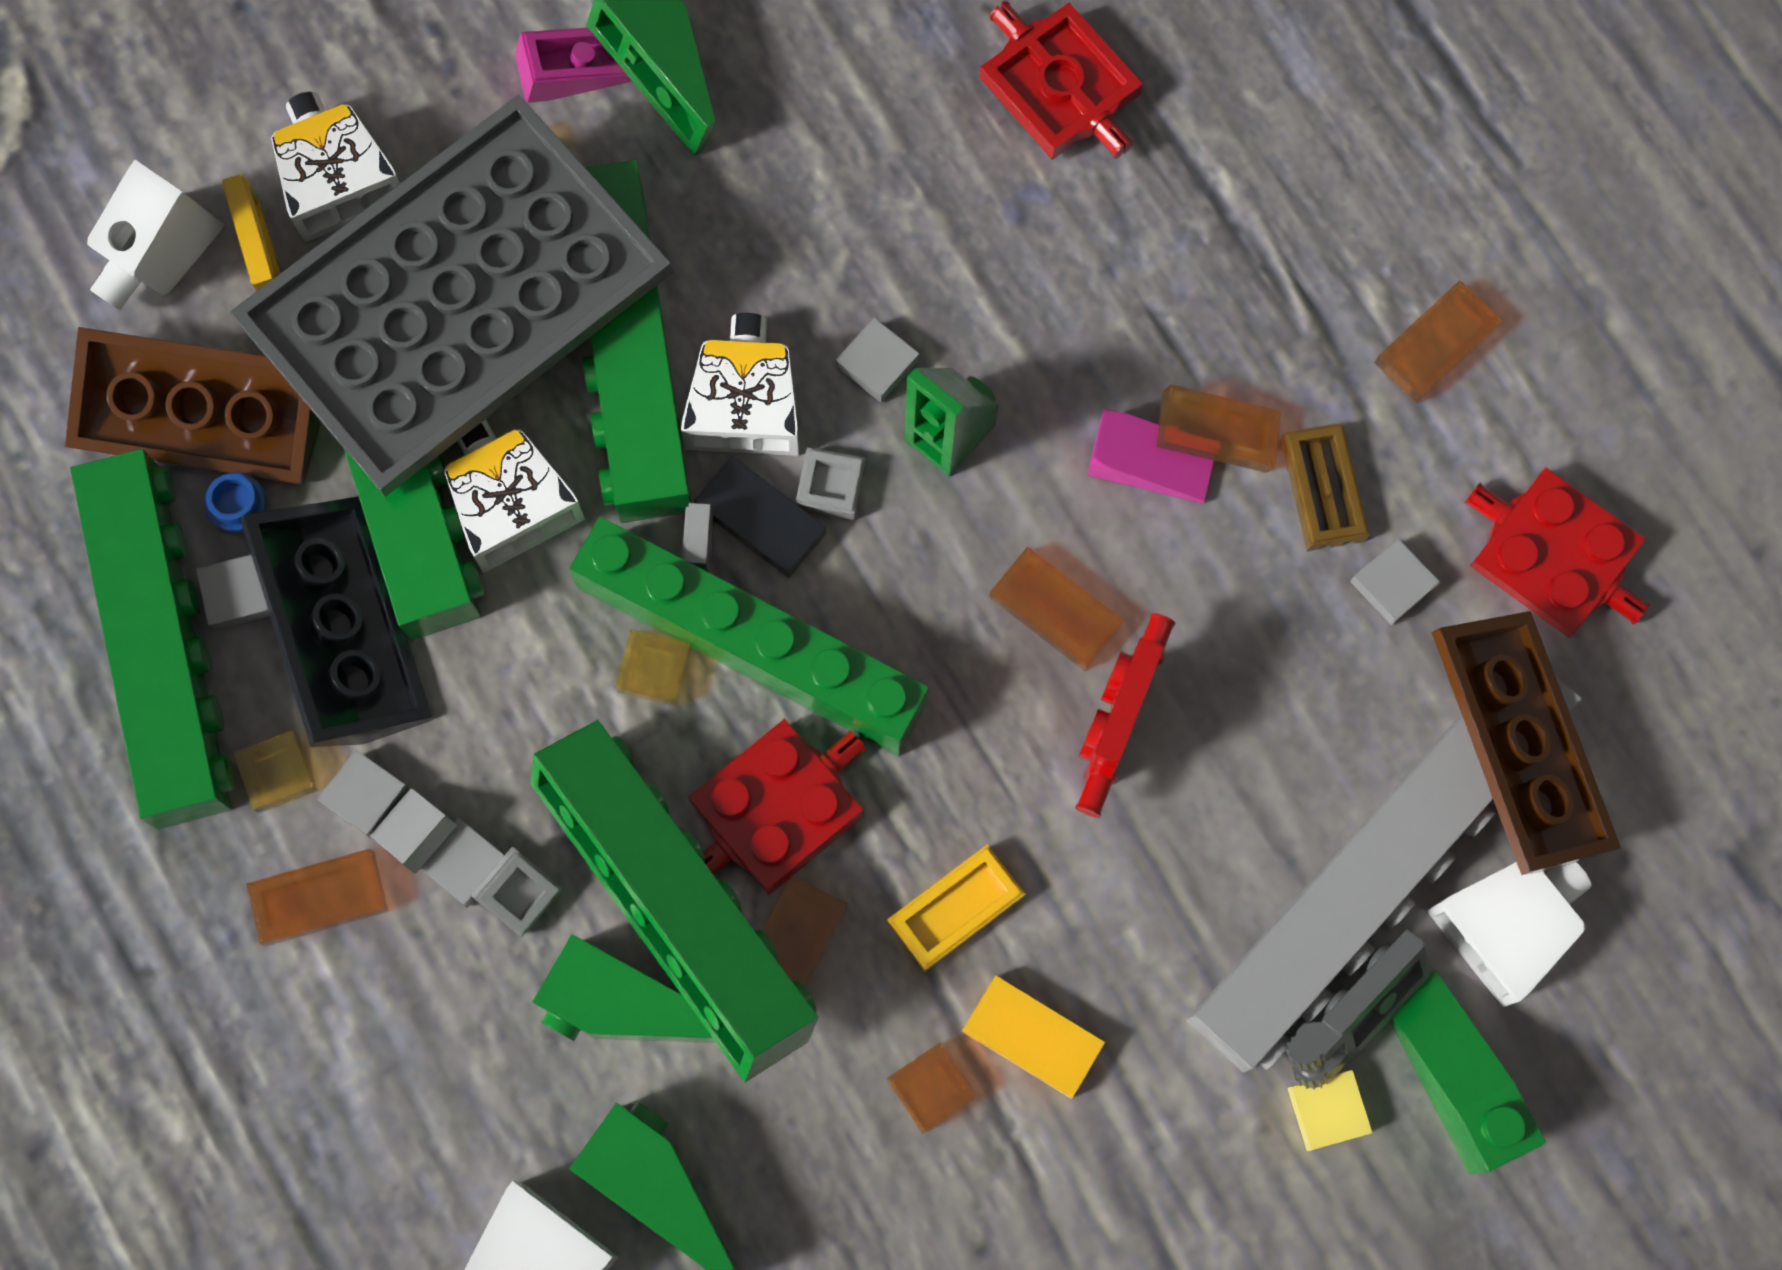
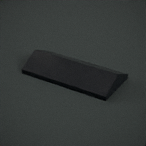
(335, 623)

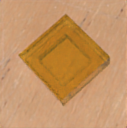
(653, 667)
(275, 771)

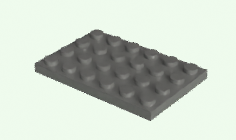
(451, 294)

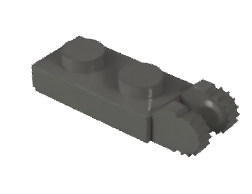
(1359, 1012)

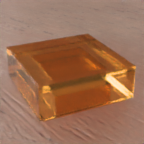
(931, 1088)

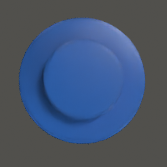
(231, 498)

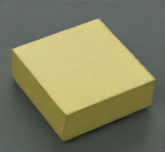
(1330, 1112)

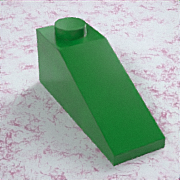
(661, 58)
(947, 415)
(613, 1000)
(1464, 1080)
(650, 1181)

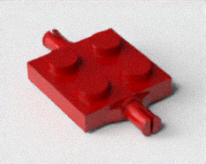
(1060, 80)
(1557, 552)
(1112, 729)
(778, 805)

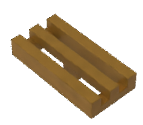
(1334, 534)

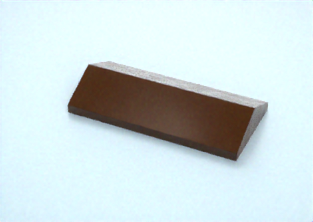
(188, 406)
(1526, 742)

